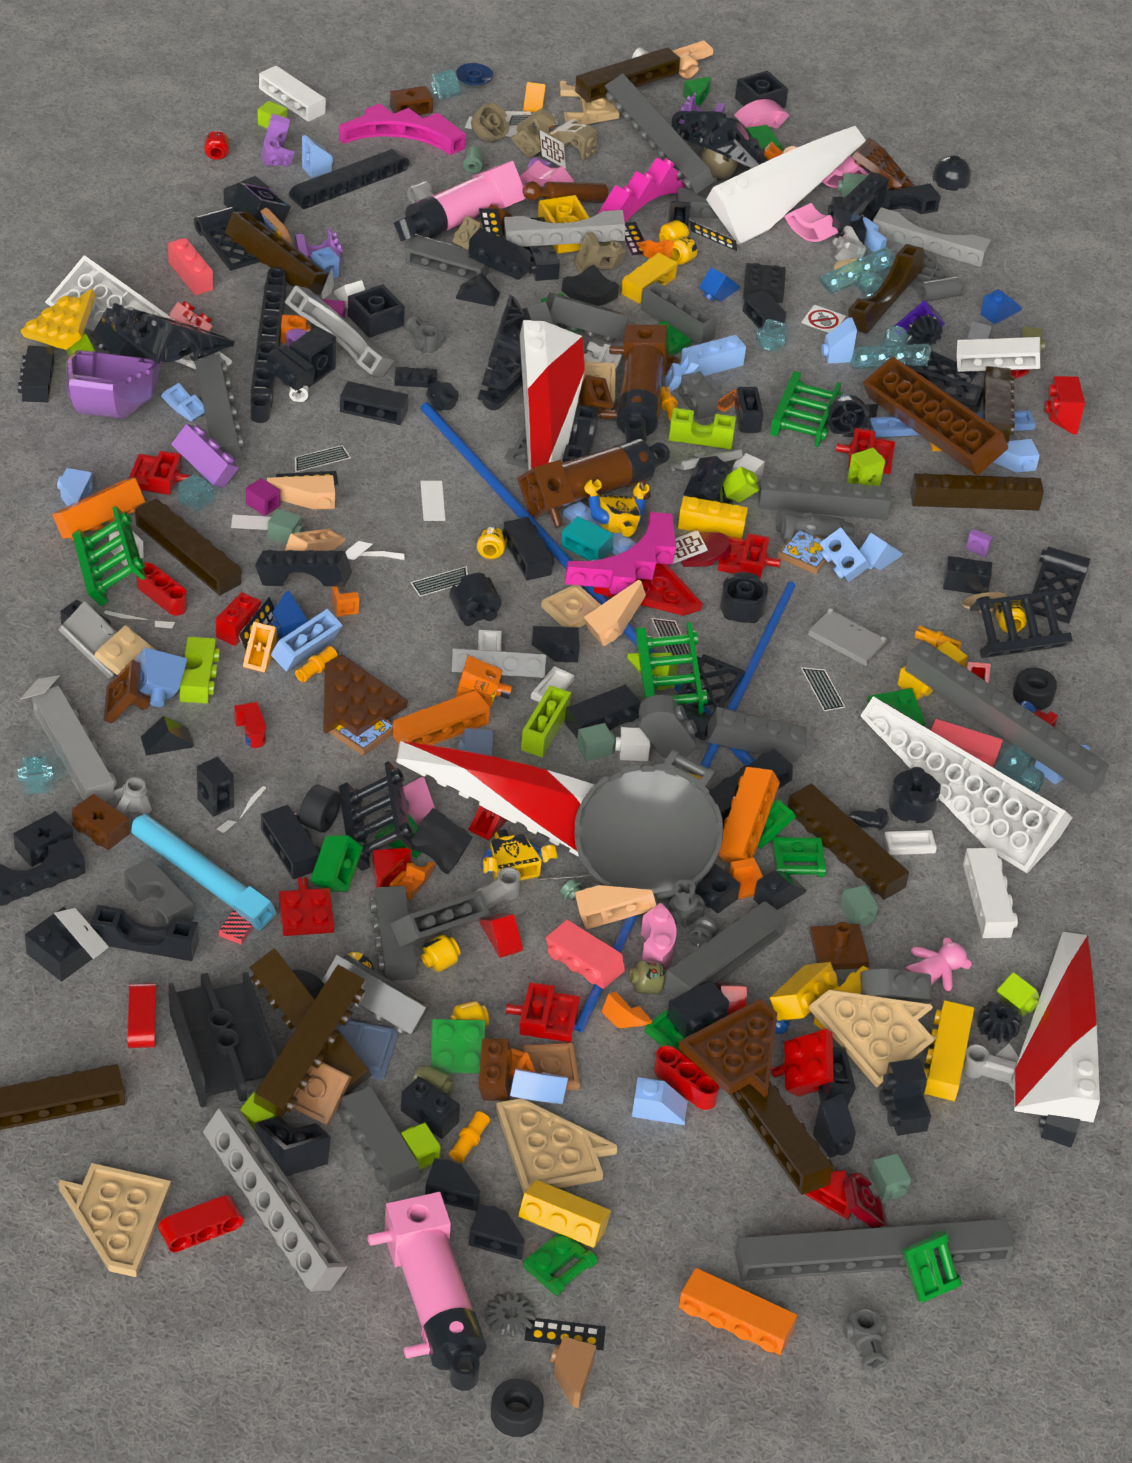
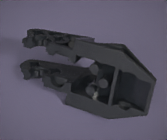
(719, 135)
(162, 337)
(504, 365)

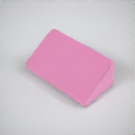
(419, 799)

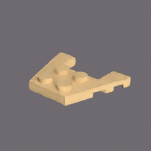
(592, 112)

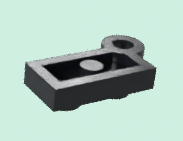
(415, 377)

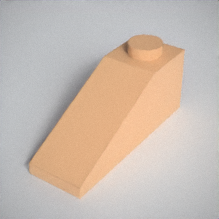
(306, 491)
(314, 540)
(613, 616)
(609, 904)

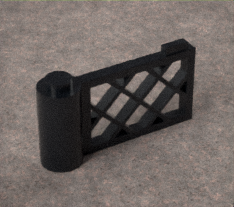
(216, 223)
(938, 360)
(1064, 566)
(701, 719)

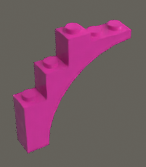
(406, 124)
(641, 189)
(636, 563)

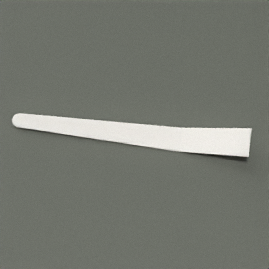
(384, 553)
(163, 624)
(224, 827)

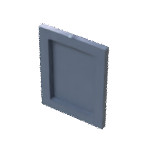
(372, 1045)

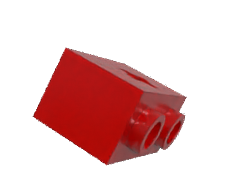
(236, 617)

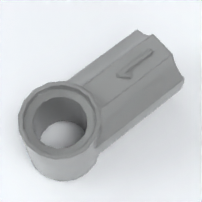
(419, 191)
(502, 888)
(981, 1063)

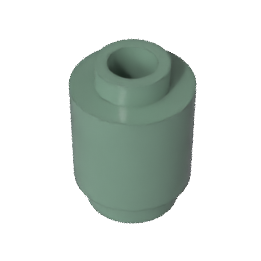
(473, 159)

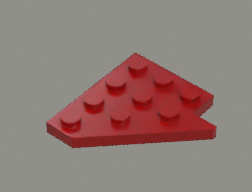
(665, 592)

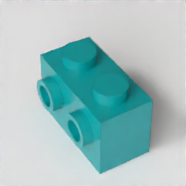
(587, 539)

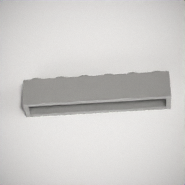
(73, 744)

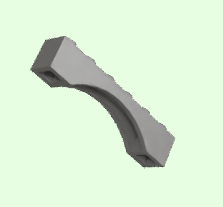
(530, 232)
(965, 248)
(360, 347)

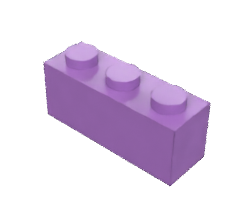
(205, 455)

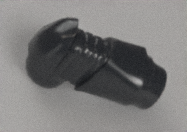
(870, 818)

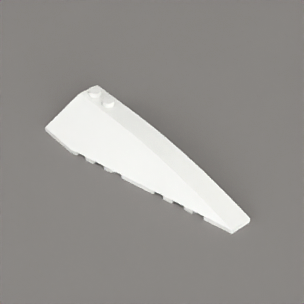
(765, 193)
(998, 813)

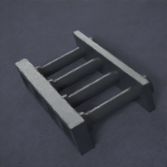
(1015, 643)
(355, 814)

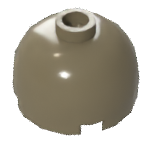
(489, 122)
(719, 165)

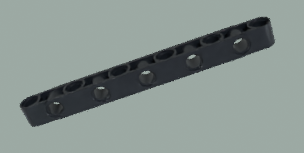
(268, 340)

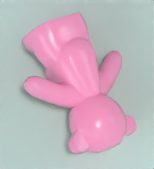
(940, 964)

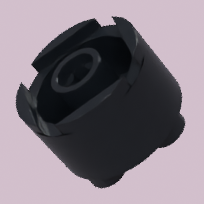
(743, 598)
(475, 599)
(914, 795)

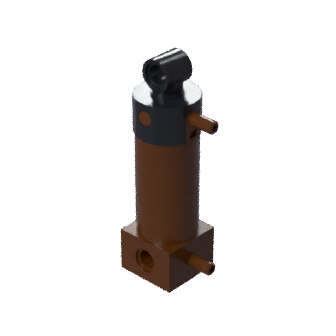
(645, 364)
(560, 484)

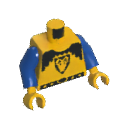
(617, 513)
(516, 853)

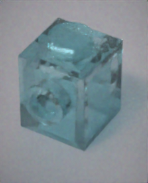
(445, 84)
(772, 335)
(195, 492)
(35, 775)

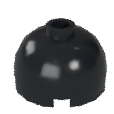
(952, 173)
(847, 411)

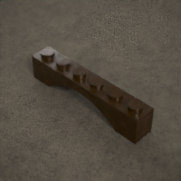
(905, 269)

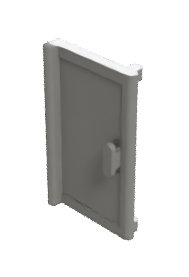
(692, 462)
(85, 633)
(847, 637)

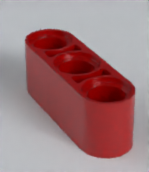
(163, 590)
(142, 1015)
(685, 1077)
(200, 1223)

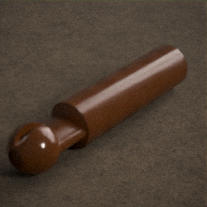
(584, 191)

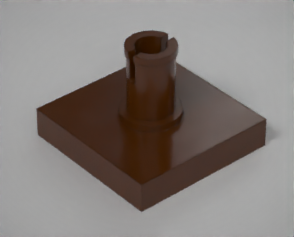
(123, 692)
(840, 945)

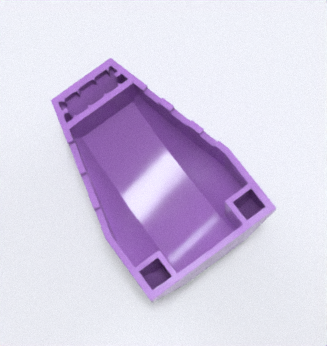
(110, 383)

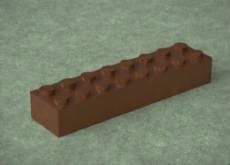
(935, 415)

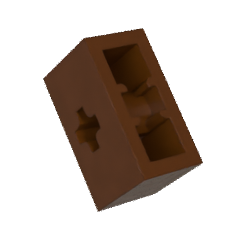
(415, 98)
(100, 822)
(495, 1069)

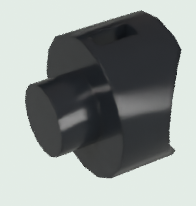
(444, 395)

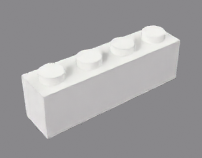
(292, 93)
(1002, 352)
(989, 893)

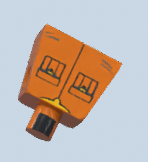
(484, 679)

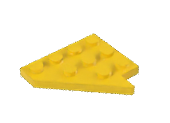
(62, 323)

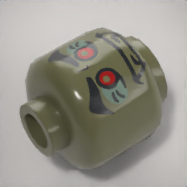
(648, 977)

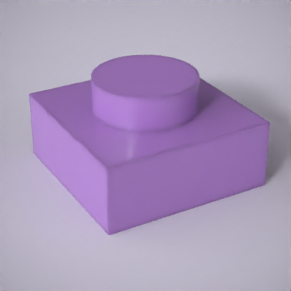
(979, 542)

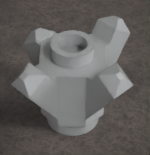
(848, 245)
(133, 797)

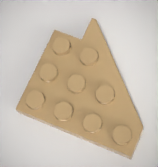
(873, 1029)
(550, 1146)
(118, 1213)

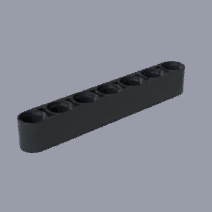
(349, 178)

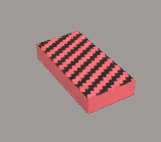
(235, 928)

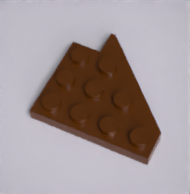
(879, 161)
(356, 698)
(736, 1048)

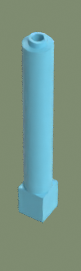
(244, 900)

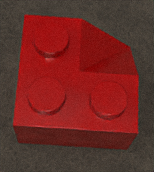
(1065, 403)

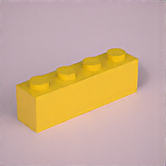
(949, 1050)

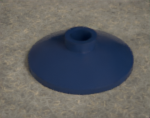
(474, 74)

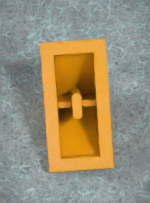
(534, 97)
(260, 647)

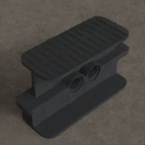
(222, 1036)

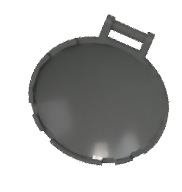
(650, 826)

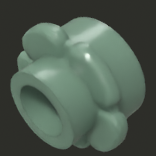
(570, 888)

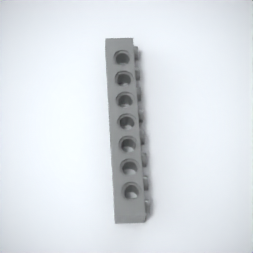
(275, 1200)

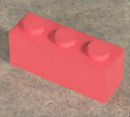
(190, 266)
(975, 743)
(585, 954)

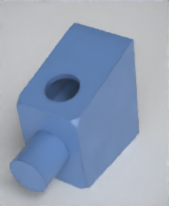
(160, 675)

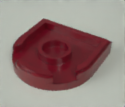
(718, 547)
(862, 1201)

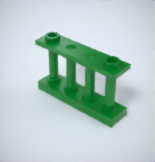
(791, 398)
(89, 558)
(647, 662)

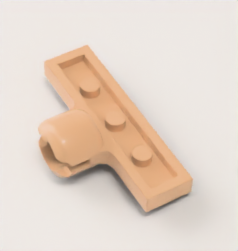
(689, 55)

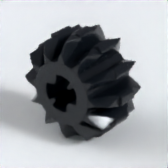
(926, 329)
(999, 1021)

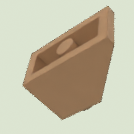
(572, 1367)

